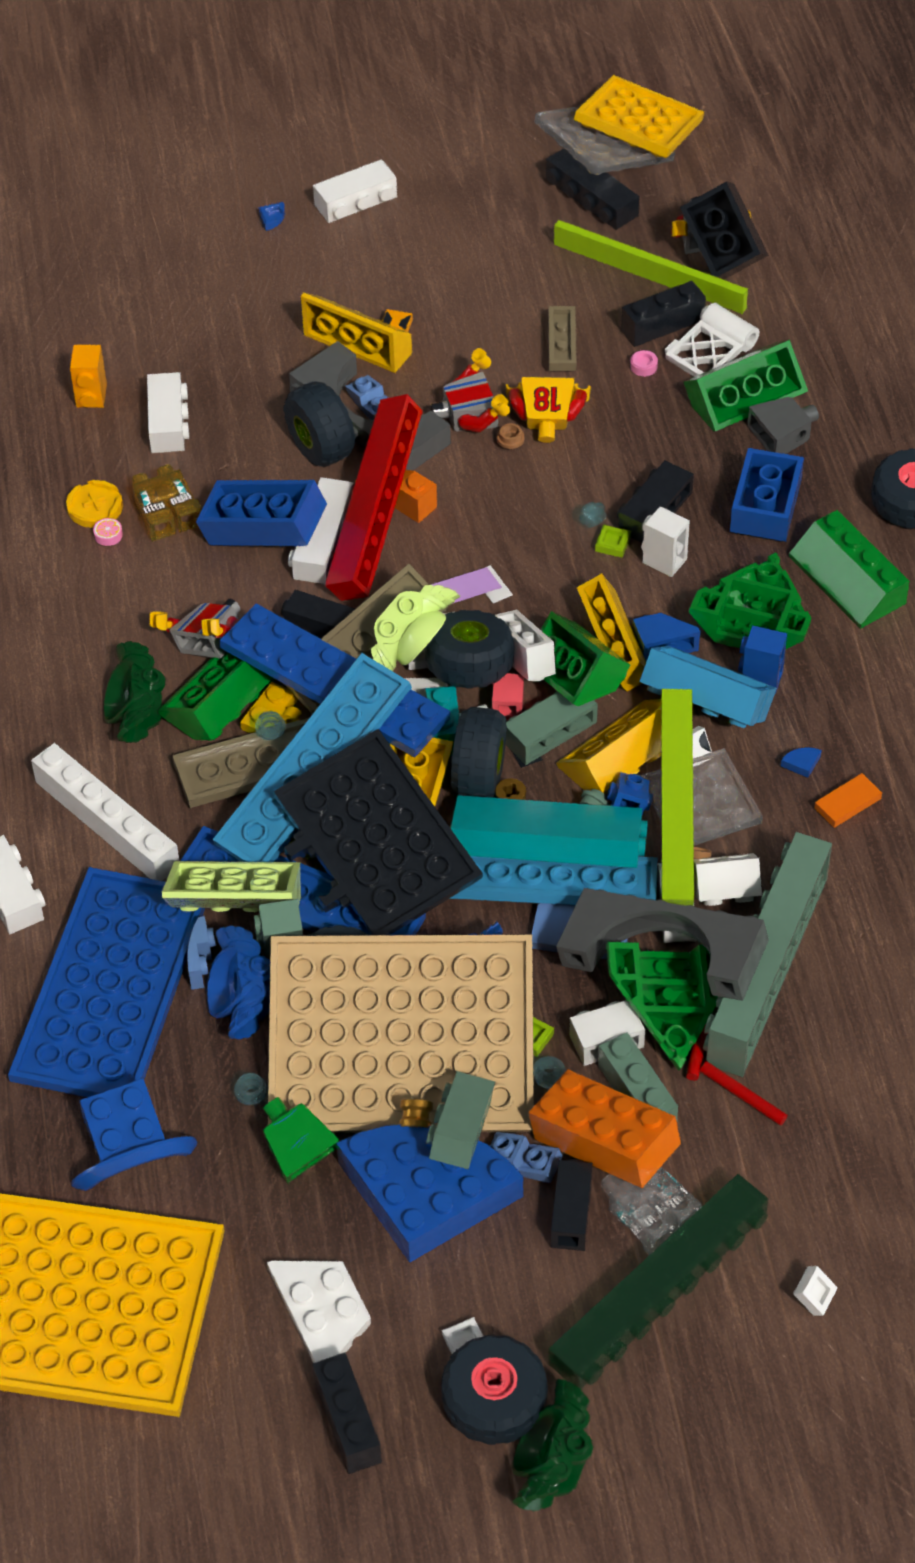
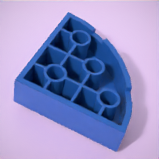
(420, 1197)

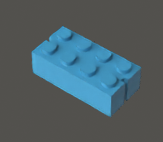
(712, 686)

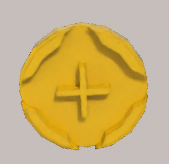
(94, 502)

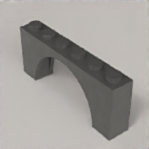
(336, 368)
(605, 917)

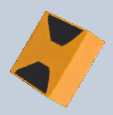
(398, 319)

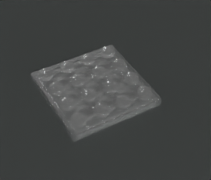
(592, 146)

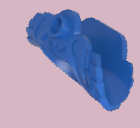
(239, 982)

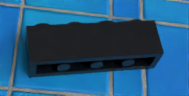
(597, 193)

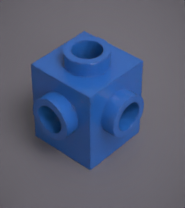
(630, 791)

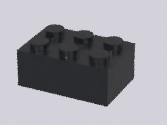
(724, 231)

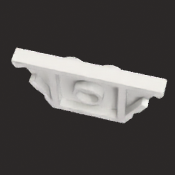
(321, 1304)

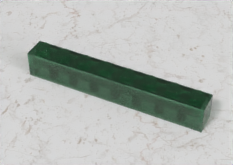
(658, 1282)

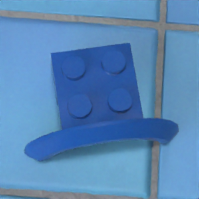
(125, 1133)

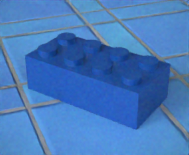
(261, 512)

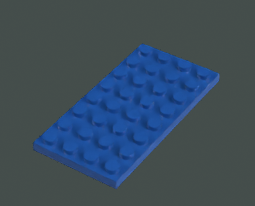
(106, 988)

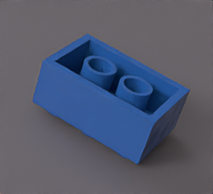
(766, 494)

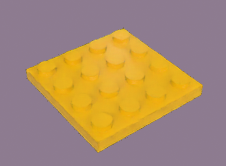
(639, 116)

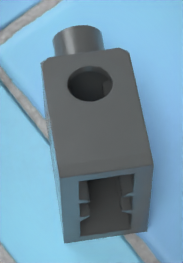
(781, 424)

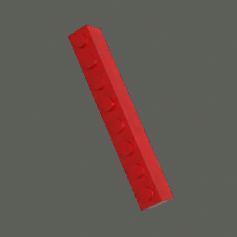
(374, 498)

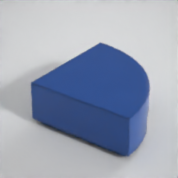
(272, 215)
(801, 760)

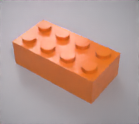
(605, 1128)

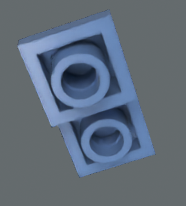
(366, 394)
(199, 952)
(530, 1160)

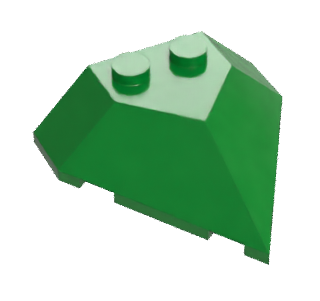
(752, 596)
(666, 992)

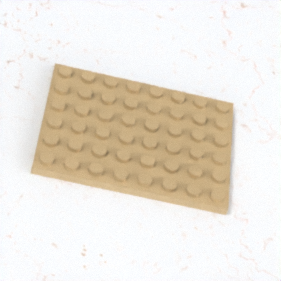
(396, 1020)

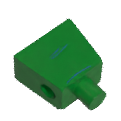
(296, 1138)

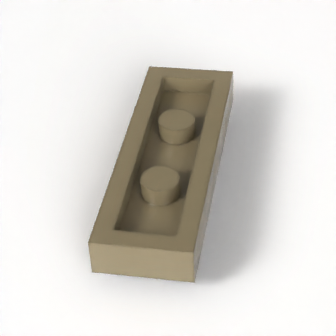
(562, 338)

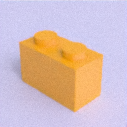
(88, 376)

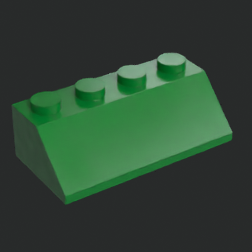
(759, 377)
(850, 570)
(582, 662)
(214, 697)

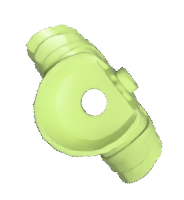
(410, 624)

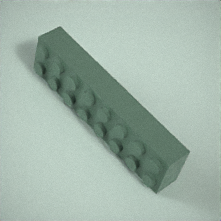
(786, 914)

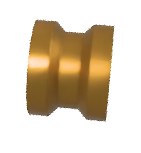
(511, 787)
(415, 1113)

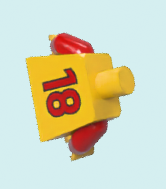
(547, 403)

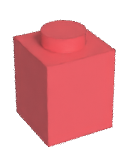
(509, 695)

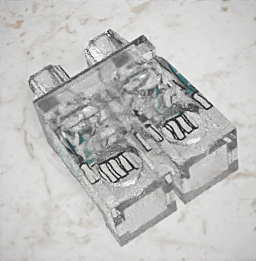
(650, 1211)

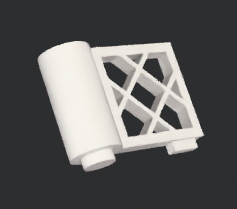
(723, 329)

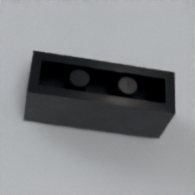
(662, 313)
(666, 487)
(347, 1413)

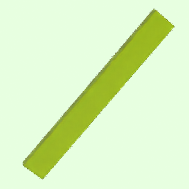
(648, 265)
(677, 796)

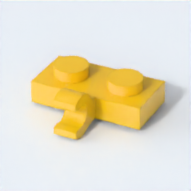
(276, 699)

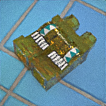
(165, 501)

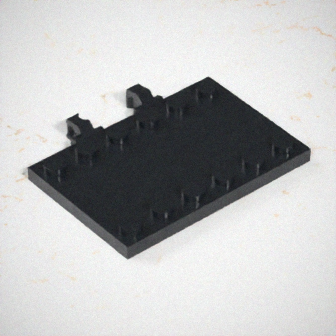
(375, 836)

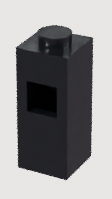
(314, 613)
(571, 1205)

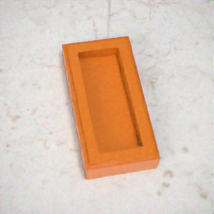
(848, 800)

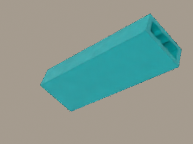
(550, 831)

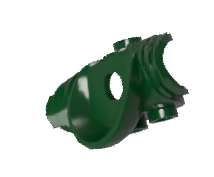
(134, 693)
(554, 1449)

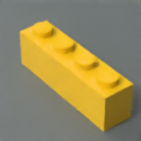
(613, 626)

